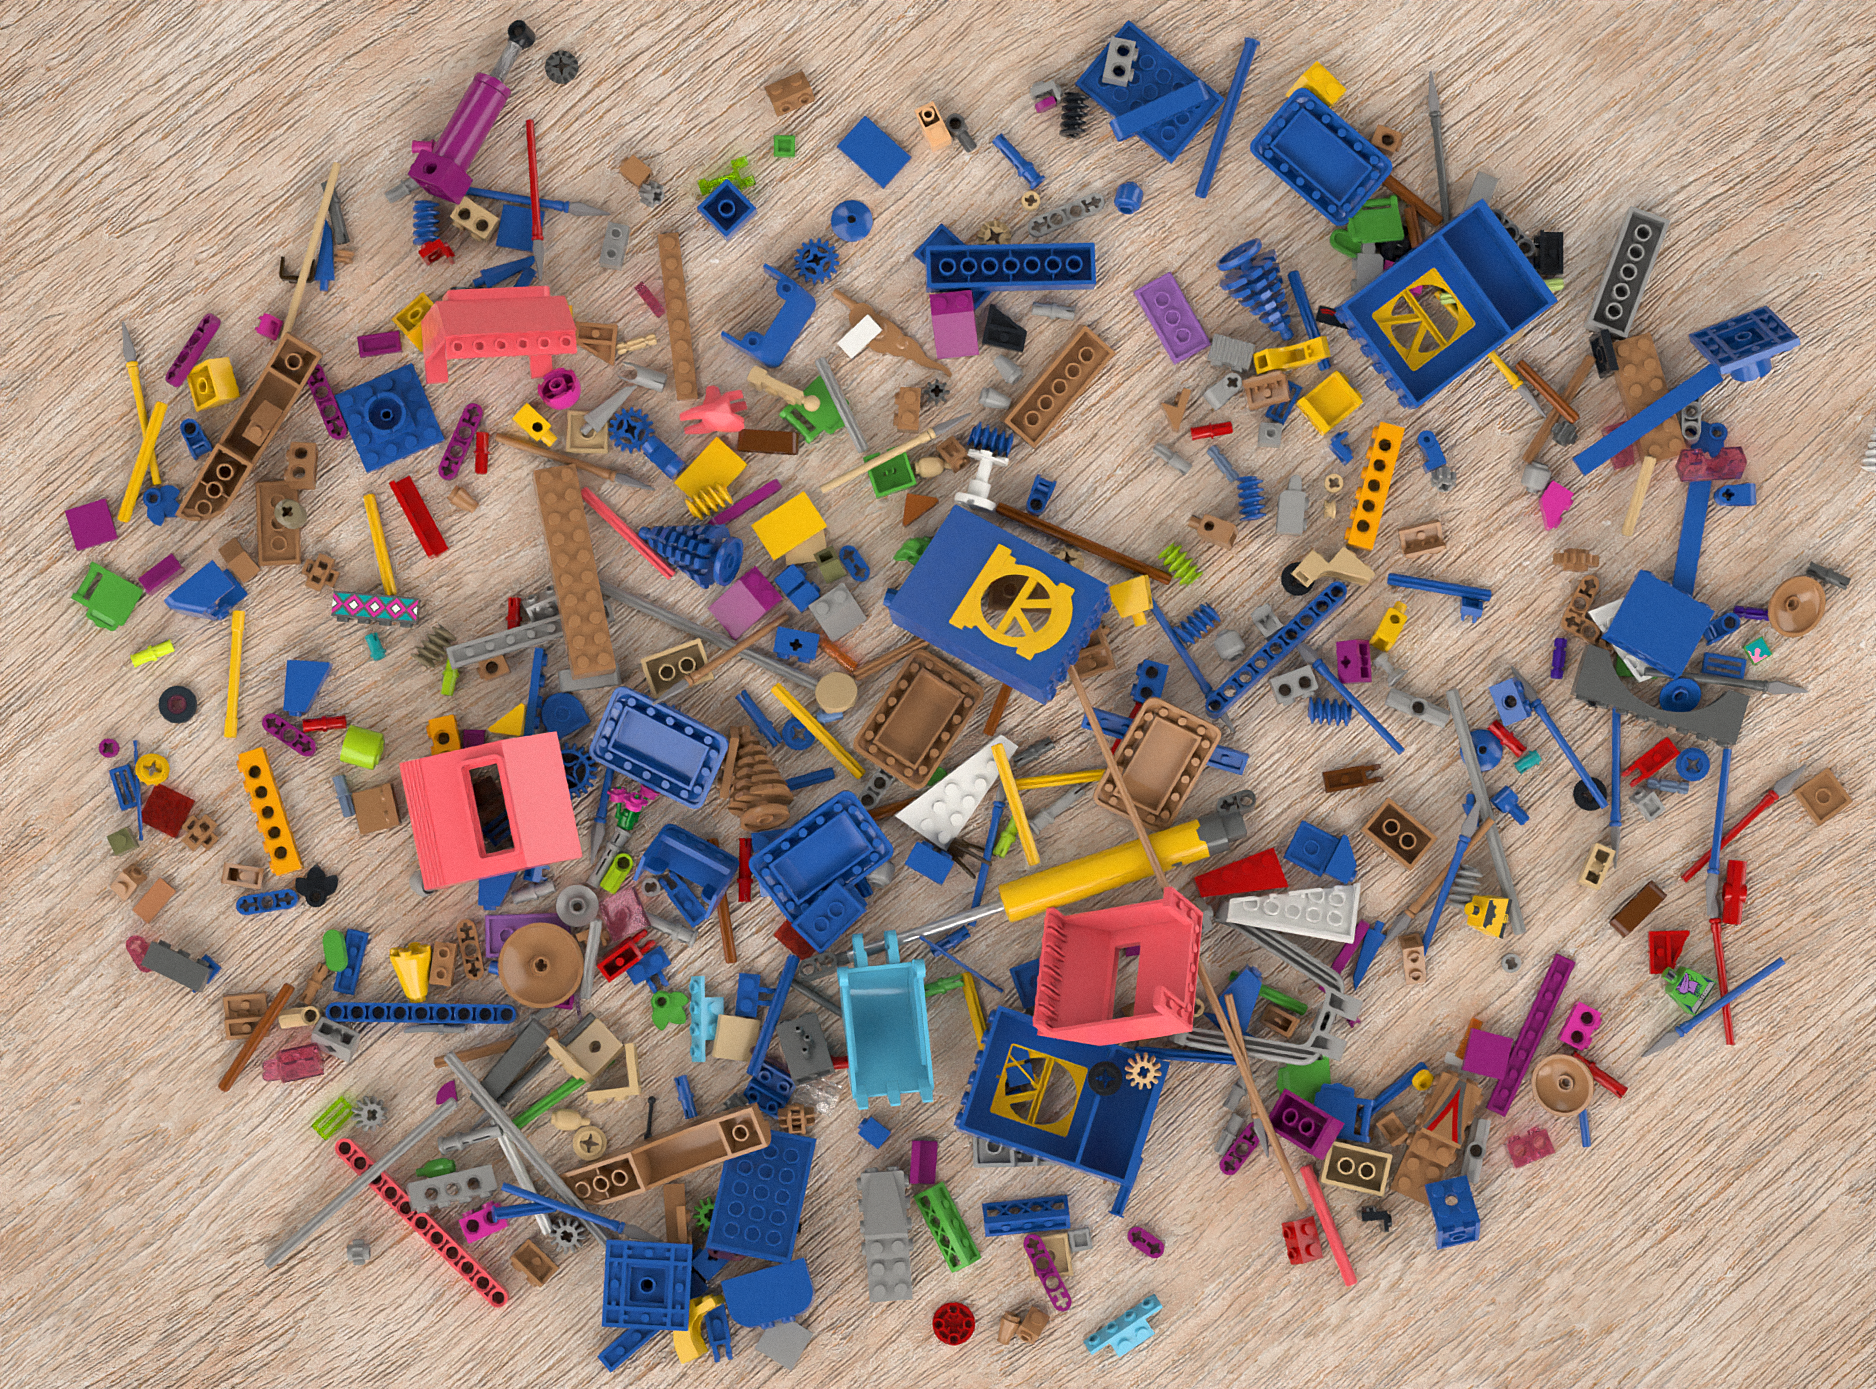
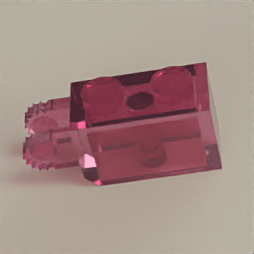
(294, 1064)

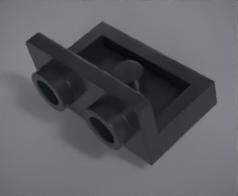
(1549, 253)
(1371, 1213)

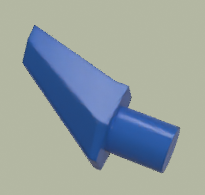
(1470, 798)

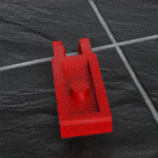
(1652, 760)

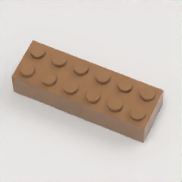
(1640, 385)

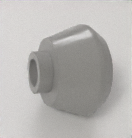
(417, 885)

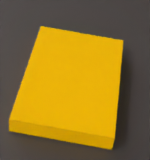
(713, 465)
(789, 525)

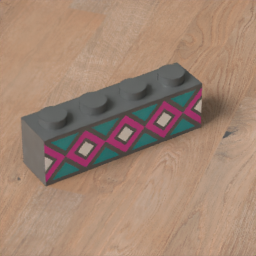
(375, 607)

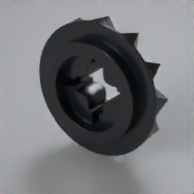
(1287, 580)
(1582, 801)
(1112, 1071)

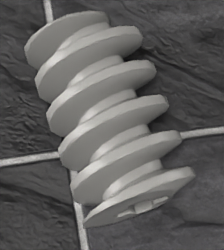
(1465, 886)

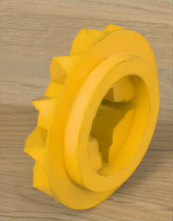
(145, 762)

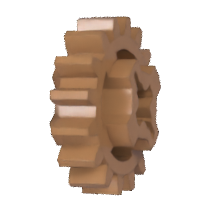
(1575, 560)

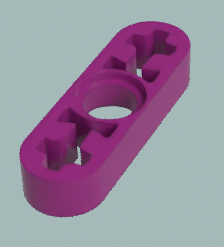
(298, 748)
(1227, 1157)

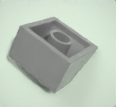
(837, 612)

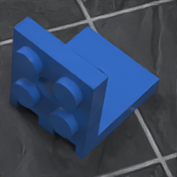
(1453, 1223)

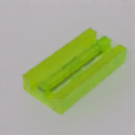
(347, 1105)

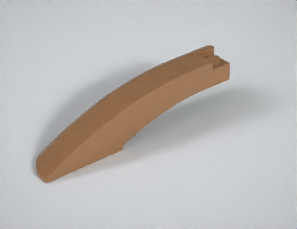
(235, 455)
(669, 1155)

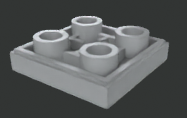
(784, 1343)

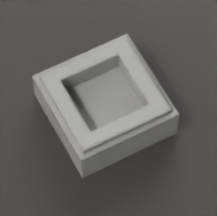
(1080, 1239)

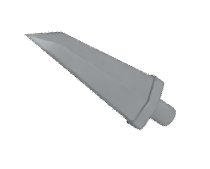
(600, 415)

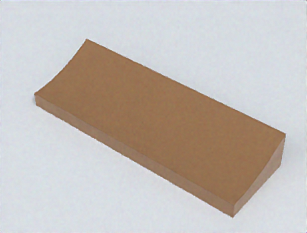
(1057, 386)

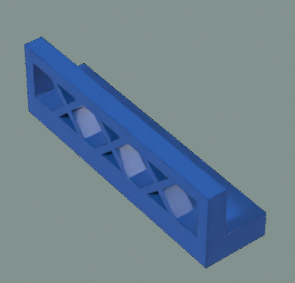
(1026, 1220)

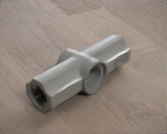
(1430, 713)
(1477, 1135)

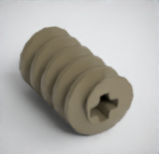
(296, 520)
(433, 646)

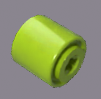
(362, 747)

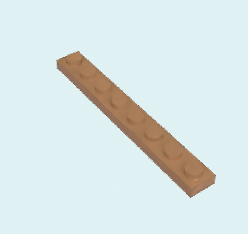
(677, 316)

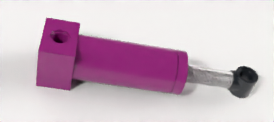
(445, 168)

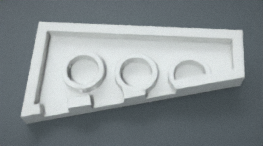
(1603, 617)

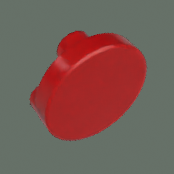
(953, 1323)

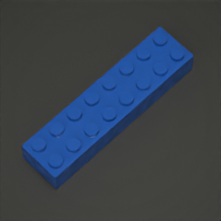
(1010, 267)

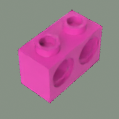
(1574, 1023)
(486, 1227)

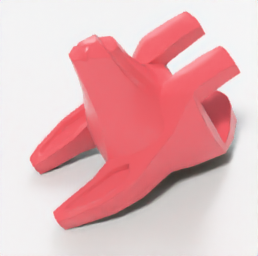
(716, 413)

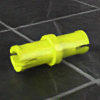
(152, 653)

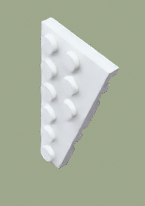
(952, 800)
(1307, 912)

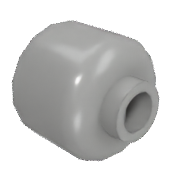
(1536, 477)
(1229, 645)
(882, 875)

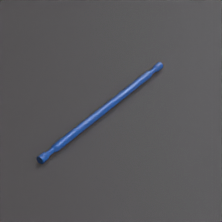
(138, 794)
(960, 963)

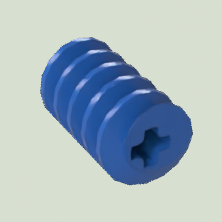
(425, 222)
(991, 439)
(1251, 498)
(1197, 623)
(1329, 711)

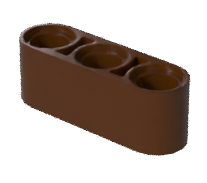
(768, 442)
(1637, 908)

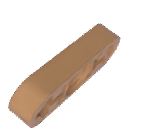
(461, 935)

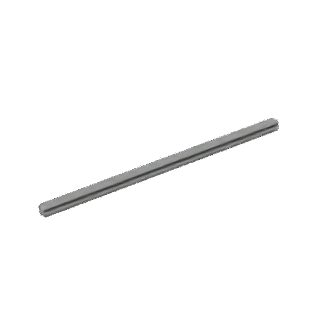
(706, 634)
(1485, 809)
(523, 1143)
(361, 1182)

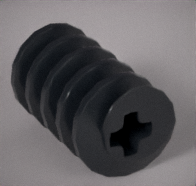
(1073, 115)

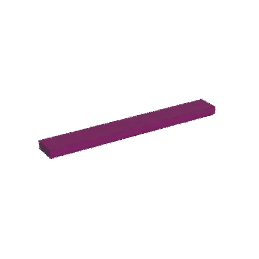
(1530, 1034)

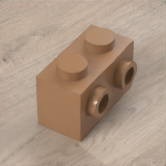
(909, 410)

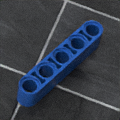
(1159, 110)

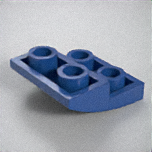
(770, 1089)

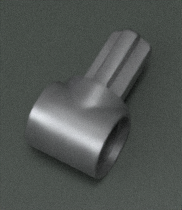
(961, 133)

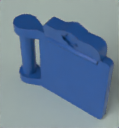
(1342, 1105)

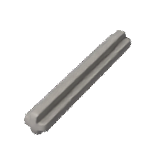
(590, 958)

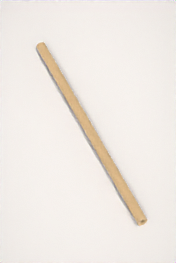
(311, 248)

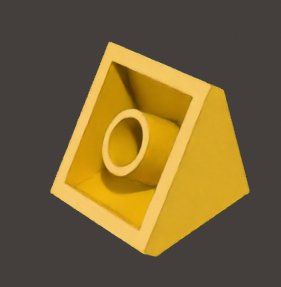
(512, 723)

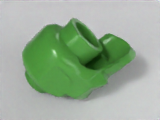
(912, 550)

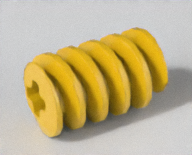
(708, 501)

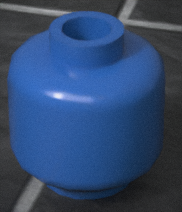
(1128, 198)

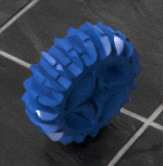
(576, 765)

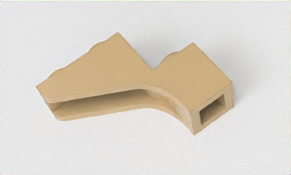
(1343, 566)

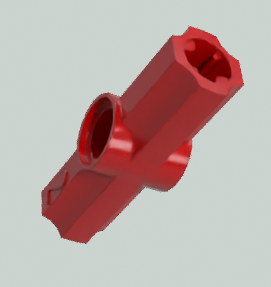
(1734, 892)

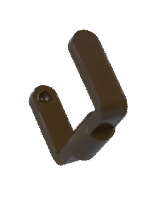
(294, 278)

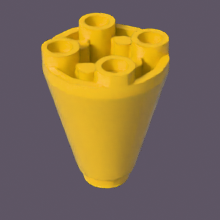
(412, 969)

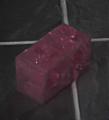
(1530, 1152)

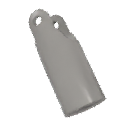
(647, 377)

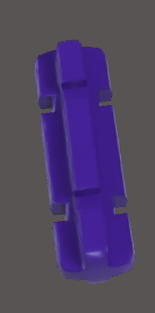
(1751, 613)
(1558, 658)

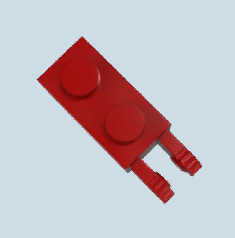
(623, 956)

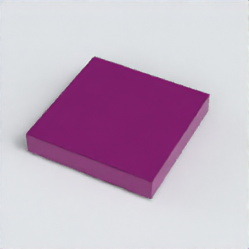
(91, 524)
(1487, 1054)

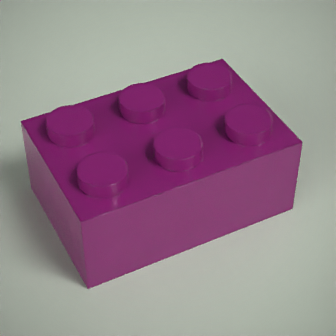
(1304, 1124)

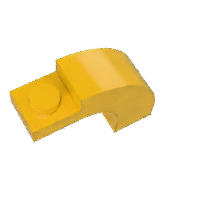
(1292, 356)
(690, 1343)

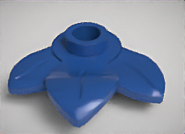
(1707, 440)
(165, 504)

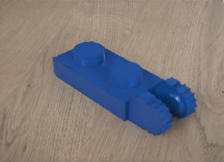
(684, 901)
(718, 1331)

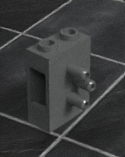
(805, 1048)

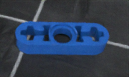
(282, 894)

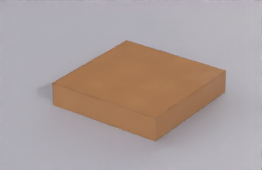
(1822, 796)

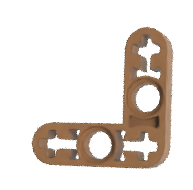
(1579, 614)

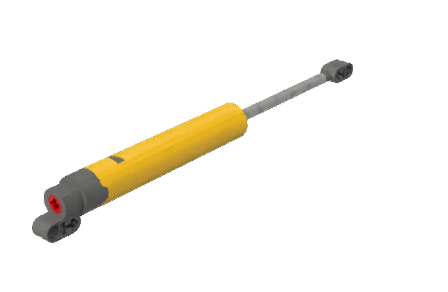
(1080, 877)

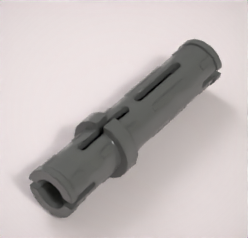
(337, 217)

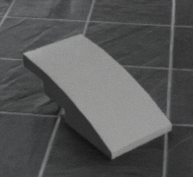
(993, 1155)

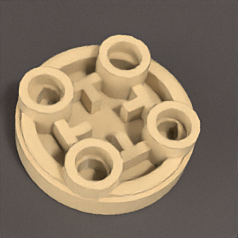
(836, 692)

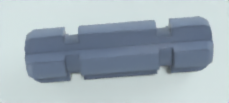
(1222, 463)
(1668, 785)

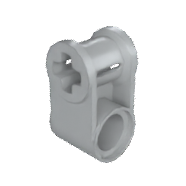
(1220, 393)

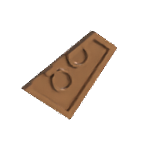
(727, 766)

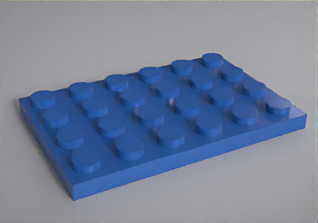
(1153, 77)
(762, 1199)

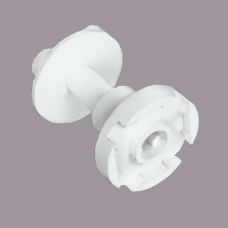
(979, 488)

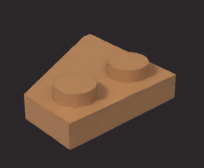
(598, 340)

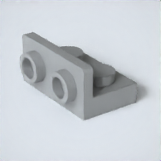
(541, 605)

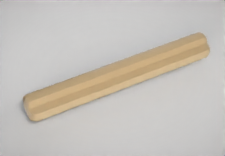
(1638, 495)

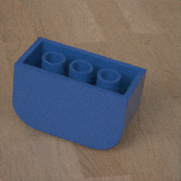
(770, 1295)

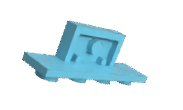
(703, 1017)
(1126, 1330)

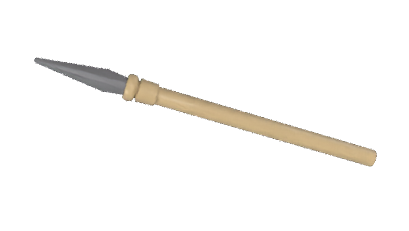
(921, 438)

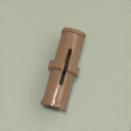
(314, 983)

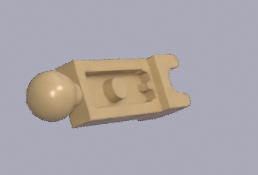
(759, 379)

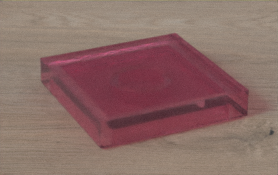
(624, 913)

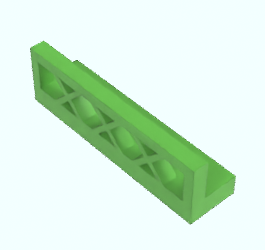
(950, 1226)

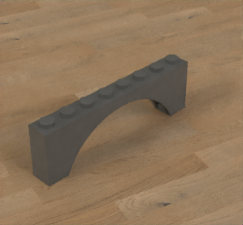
(1599, 683)

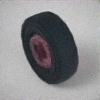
(178, 715)

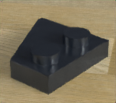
(1003, 332)

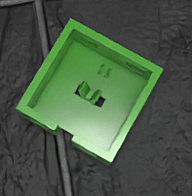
(893, 482)

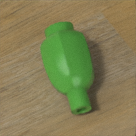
(437, 1168)

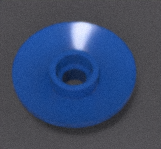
(851, 231)
(1685, 700)
(1493, 749)

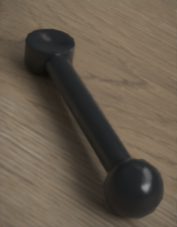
(651, 1100)

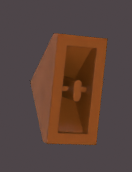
(916, 507)

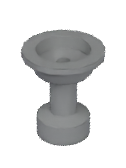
(1394, 675)

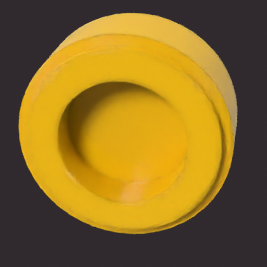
(1422, 1080)

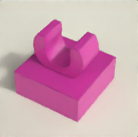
(269, 326)

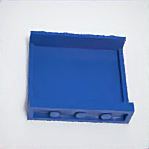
(1658, 624)

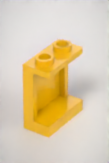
(1330, 402)

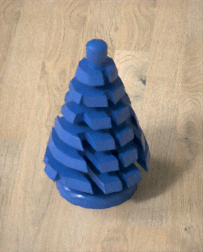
(1257, 281)
(698, 551)

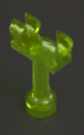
(706, 185)

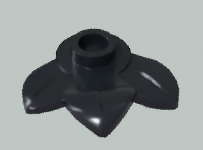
(1390, 249)
(316, 883)

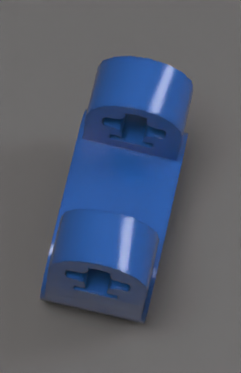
(663, 457)

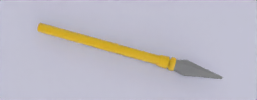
(130, 355)
(1511, 377)

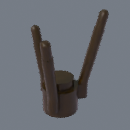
(960, 848)

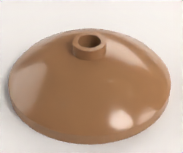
(1803, 611)
(1552, 1091)

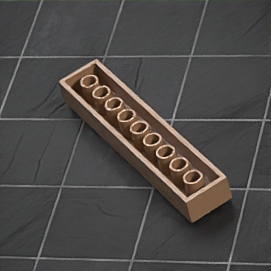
(573, 572)

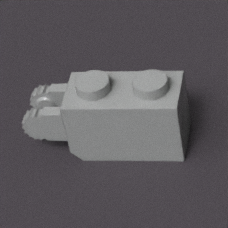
(1366, 266)
(1291, 509)

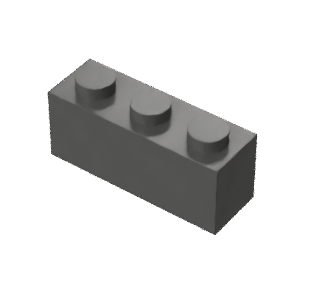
(177, 965)

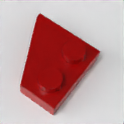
(1664, 949)

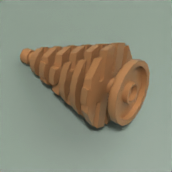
(757, 788)

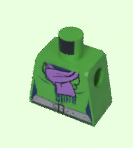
(1687, 988)

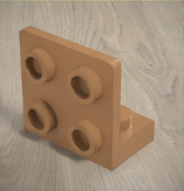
(377, 809)

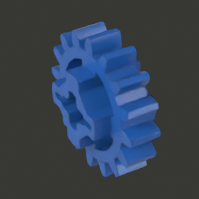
(825, 258)
(621, 434)

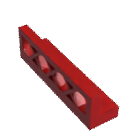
(419, 517)

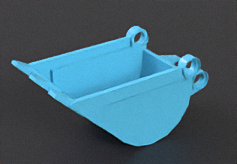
(885, 1025)

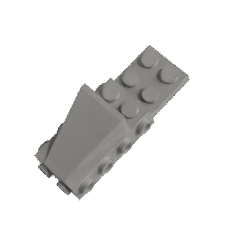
(886, 1233)

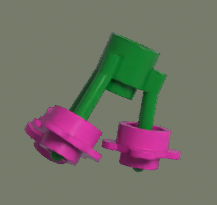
(634, 804)

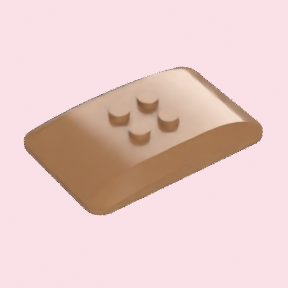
(918, 719)
(1158, 763)

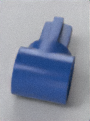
(1507, 801)

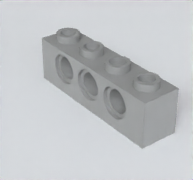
(482, 1175)

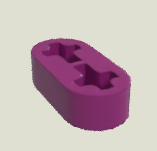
(1148, 1238)

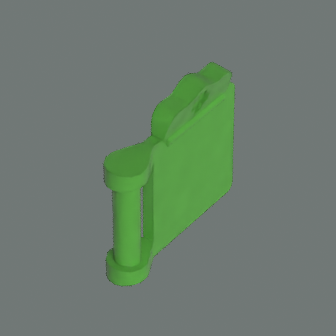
(1377, 224)
(824, 418)
(110, 601)
(1304, 1079)

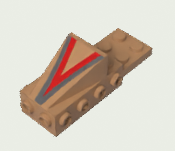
(1436, 1134)

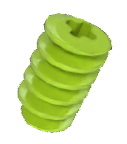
(1180, 564)

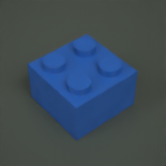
(727, 210)
(930, 863)

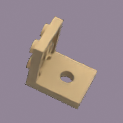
(578, 1056)
(622, 1093)

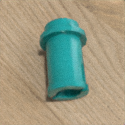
(375, 646)
(1528, 761)

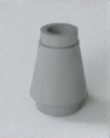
(1009, 370)
(993, 399)

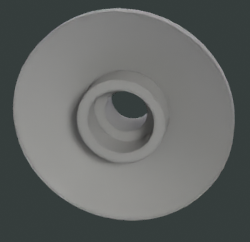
(577, 895)

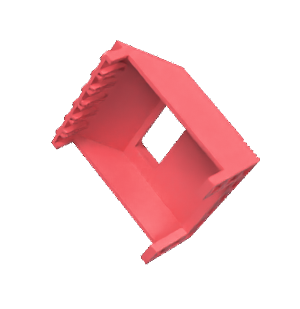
(497, 325)
(448, 819)
(1082, 965)

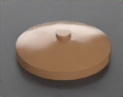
(540, 965)

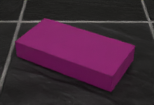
(379, 344)

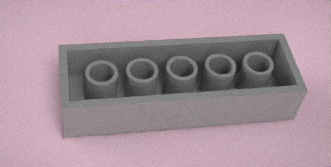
(1626, 273)

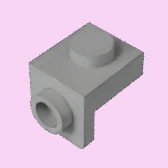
(1042, 89)
(1266, 621)
(1207, 914)

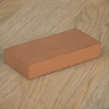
(154, 900)

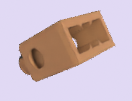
(1222, 535)

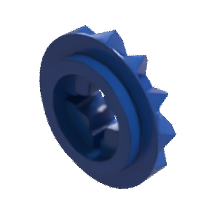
(798, 743)
(1702, 764)

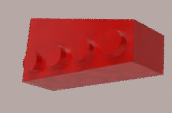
(1249, 874)

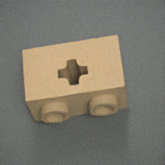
(1595, 866)

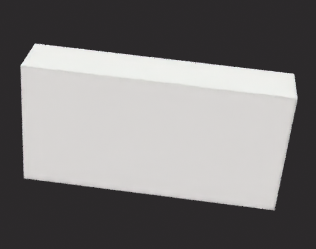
(860, 336)

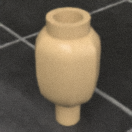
(930, 466)
(568, 1119)

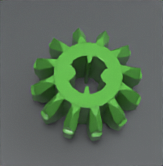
(703, 1211)

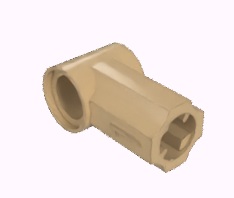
(299, 1016)

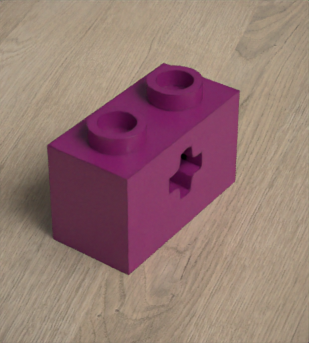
(1353, 661)

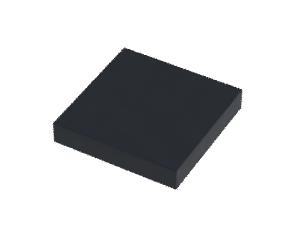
(1604, 354)

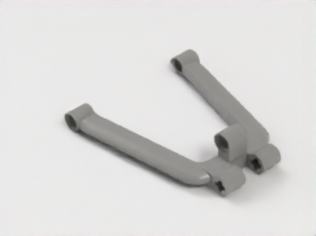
(1334, 1004)

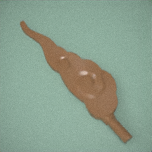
(890, 338)

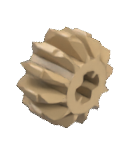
(1151, 1072)

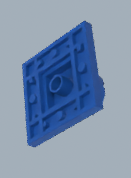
(1745, 343)
(408, 429)
(633, 1303)

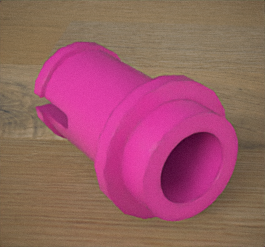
(425, 145)

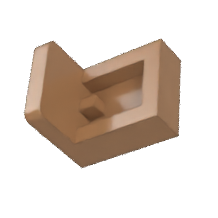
(128, 882)
(1392, 1128)
(1032, 1325)

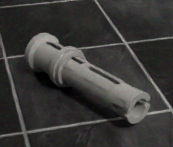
(1047, 815)
(613, 848)
(676, 931)
(461, 1140)

